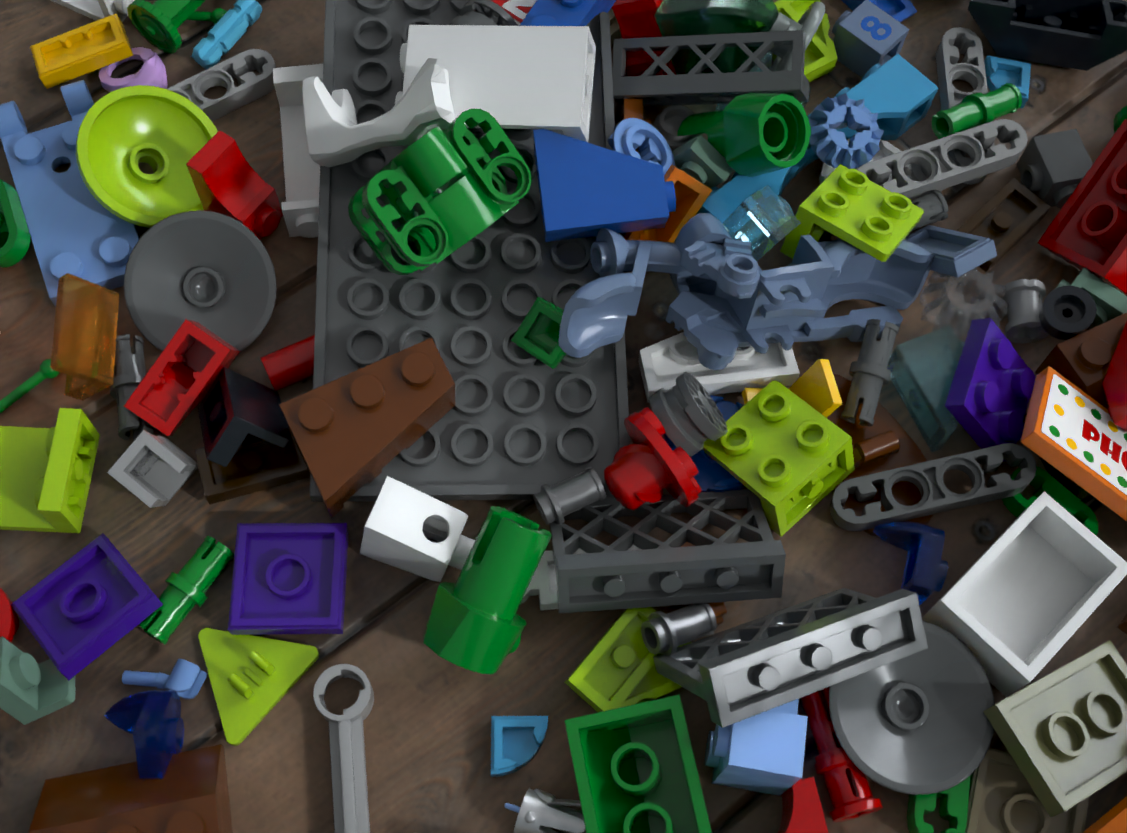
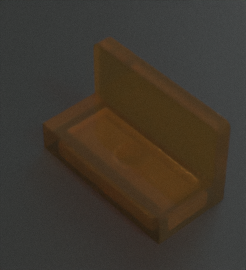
(84, 336)

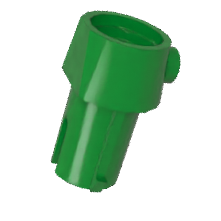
(755, 132)
(476, 617)

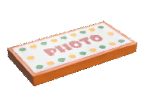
(1078, 439)

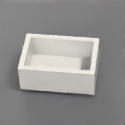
(1029, 593)

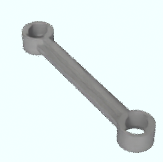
(347, 750)

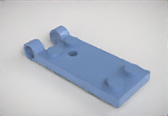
(63, 217)

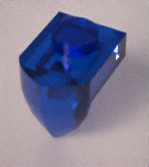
(924, 567)
(156, 728)

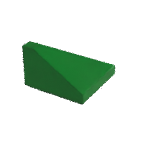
(540, 333)

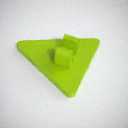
(250, 676)

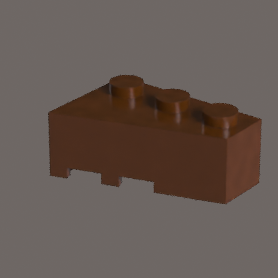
(368, 418)

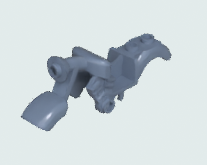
(730, 300)

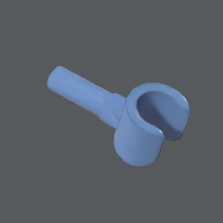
(184, 679)

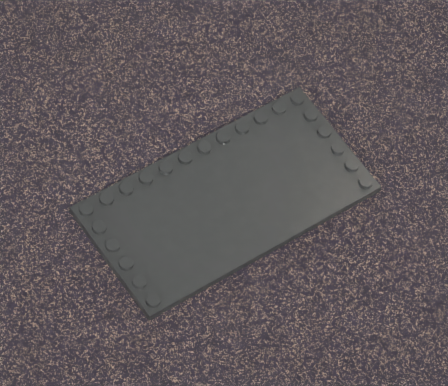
(512, 412)

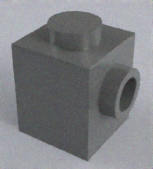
(1054, 166)

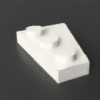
(670, 358)

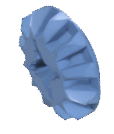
(637, 133)
(832, 144)

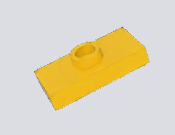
(81, 51)

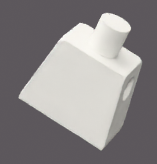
(400, 529)

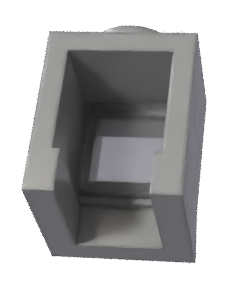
(153, 469)

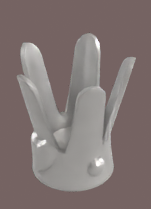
(543, 810)

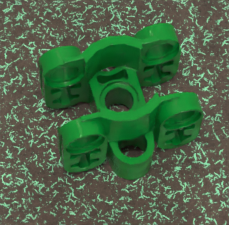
(440, 192)

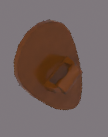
(878, 450)

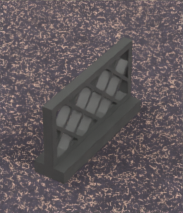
(666, 571)
(796, 651)

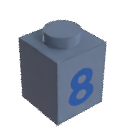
(867, 37)

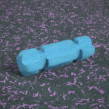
(226, 32)

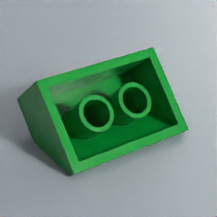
(637, 770)

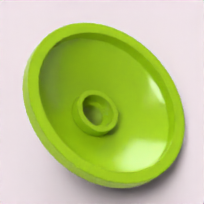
(139, 127)

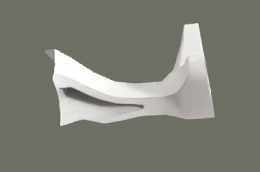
(333, 125)

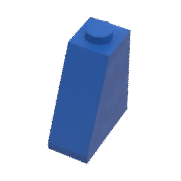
(597, 189)

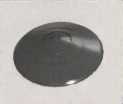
(200, 271)
(917, 718)

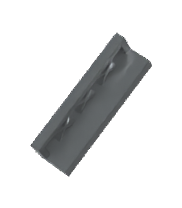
(709, 87)

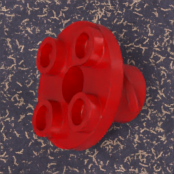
(650, 465)

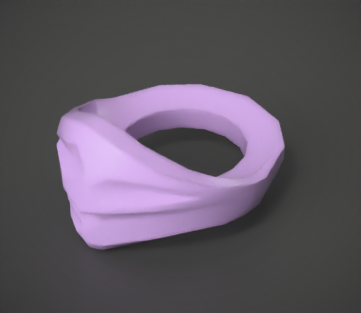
(151, 74)

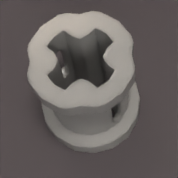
(1023, 310)

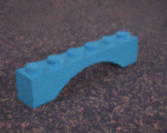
(892, 90)

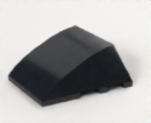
(1054, 31)

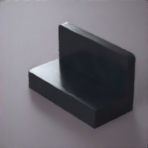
(238, 408)

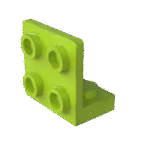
(855, 212)
(783, 454)
(47, 474)

